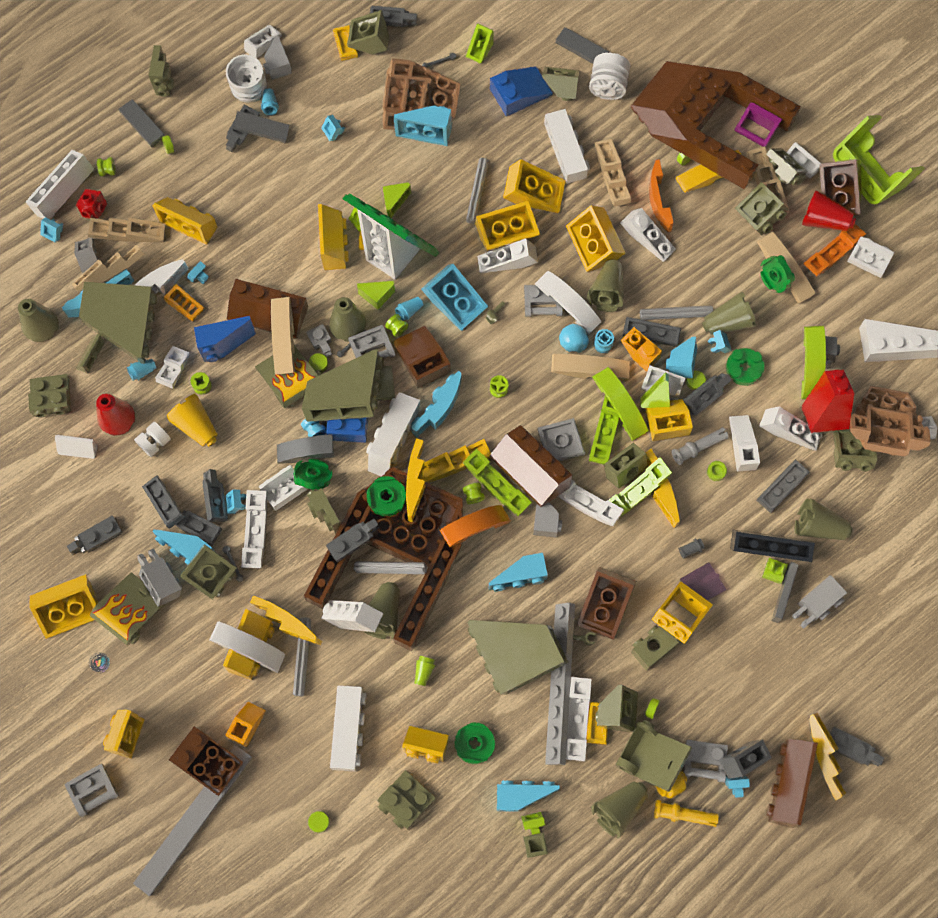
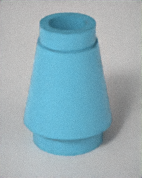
(269, 102)
(408, 308)
(138, 370)

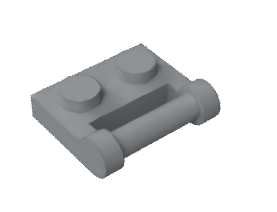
(535, 296)
(371, 340)
(705, 754)
(87, 784)

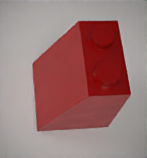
(829, 403)

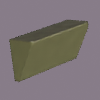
(90, 354)

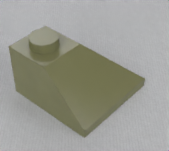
(369, 33)
(562, 81)
(618, 710)

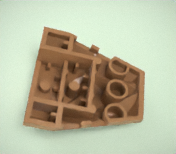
(416, 87)
(889, 423)

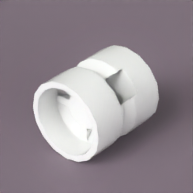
(157, 434)

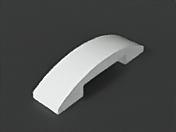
(569, 300)
(591, 505)
(255, 529)
(248, 646)
(578, 718)

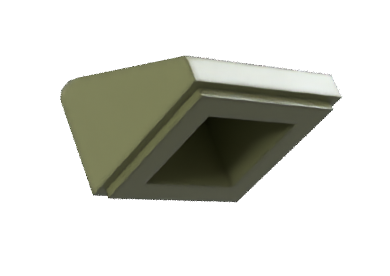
(535, 845)

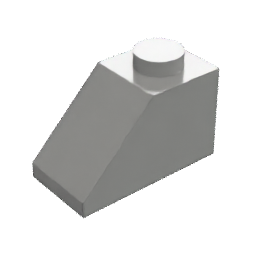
(276, 60)
(86, 253)
(547, 521)

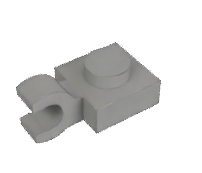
(320, 338)

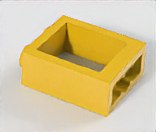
(682, 595)

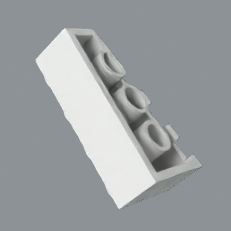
(896, 342)
(392, 433)

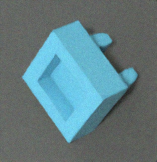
(332, 128)
(51, 229)
(197, 272)
(721, 341)
(233, 501)
(737, 785)

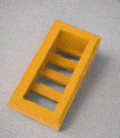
(183, 294)

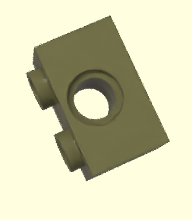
(626, 465)
(649, 657)

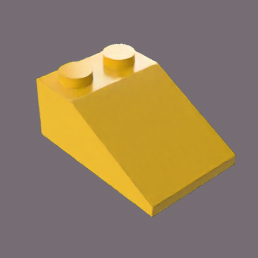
(534, 185)
(123, 733)

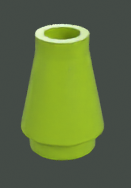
(424, 668)

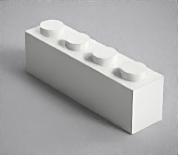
(566, 146)
(60, 185)
(352, 615)
(347, 728)

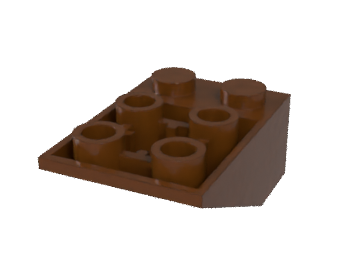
(422, 356)
(206, 761)

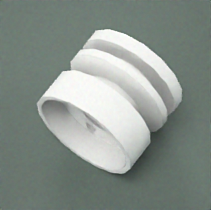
(609, 76)
(246, 78)

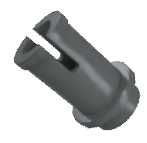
(691, 548)

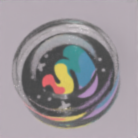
(99, 662)

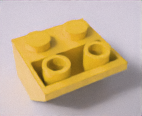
(669, 421)
(425, 744)

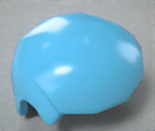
(574, 338)

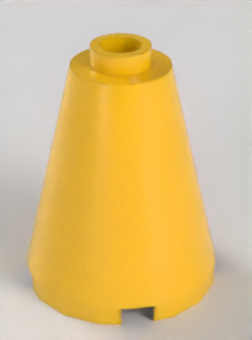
(193, 421)

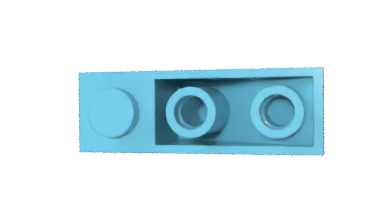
(180, 544)
(525, 570)
(517, 797)

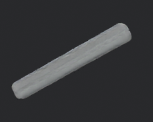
(477, 190)
(675, 312)
(390, 567)
(301, 662)

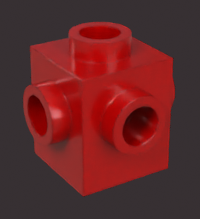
(91, 204)

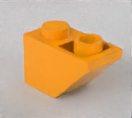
(641, 349)
(245, 724)

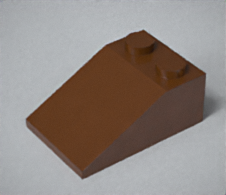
(842, 183)
(606, 603)

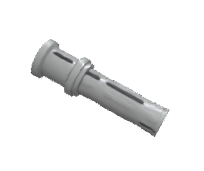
(692, 448)

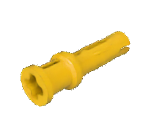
(677, 813)

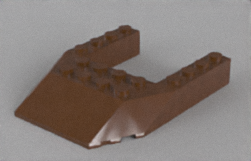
(685, 98)
(405, 541)

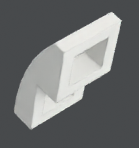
(173, 367)

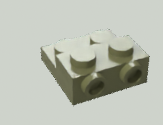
(160, 73)
(789, 169)
(762, 209)
(49, 395)
(850, 452)
(322, 509)
(208, 572)
(405, 800)

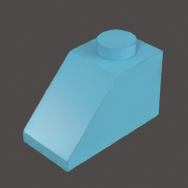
(683, 359)

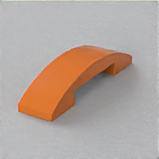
(662, 214)
(834, 250)
(474, 523)

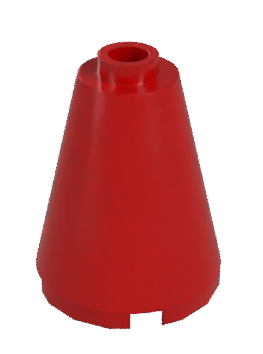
(827, 214)
(114, 414)

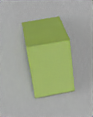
(480, 43)
(395, 196)
(376, 292)
(658, 394)

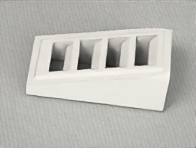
(255, 49)

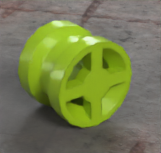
(106, 166)
(396, 325)
(499, 382)
(203, 387)
(473, 493)

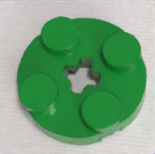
(784, 276)
(752, 359)
(304, 477)
(394, 488)
(468, 733)

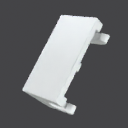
(675, 381)

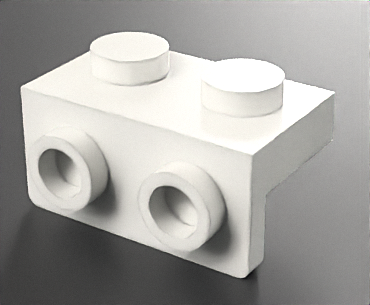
(870, 256)
(281, 488)

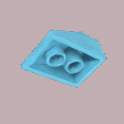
(425, 124)
(454, 296)

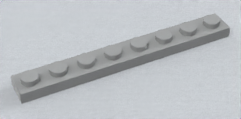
(560, 688)

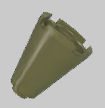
(608, 288)
(730, 316)
(346, 319)
(37, 320)
(821, 522)
(386, 601)
(620, 808)

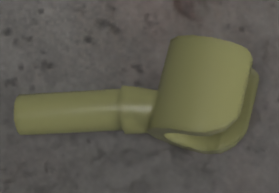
(491, 314)
(585, 638)

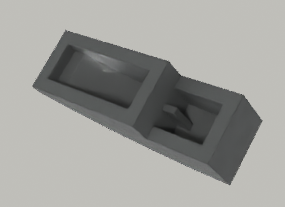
(305, 449)

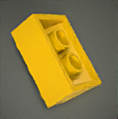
(185, 219)
(506, 226)
(332, 238)
(595, 238)
(64, 606)
(258, 627)

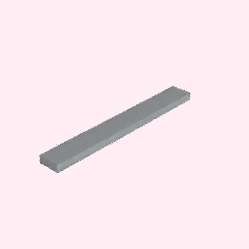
(184, 832)

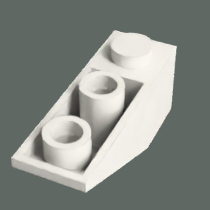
(647, 234)
(508, 257)
(787, 426)
(744, 443)

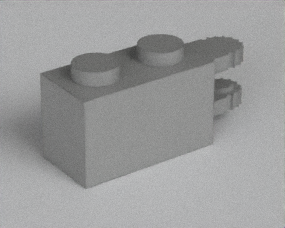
(159, 578)
(820, 600)

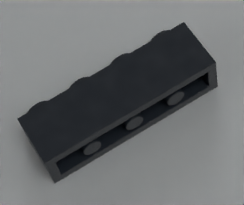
(772, 545)

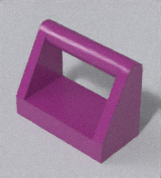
(762, 118)

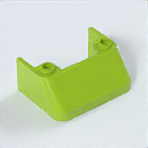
(876, 183)

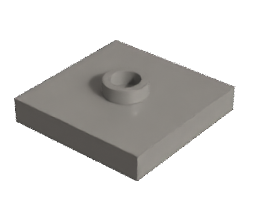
(562, 440)

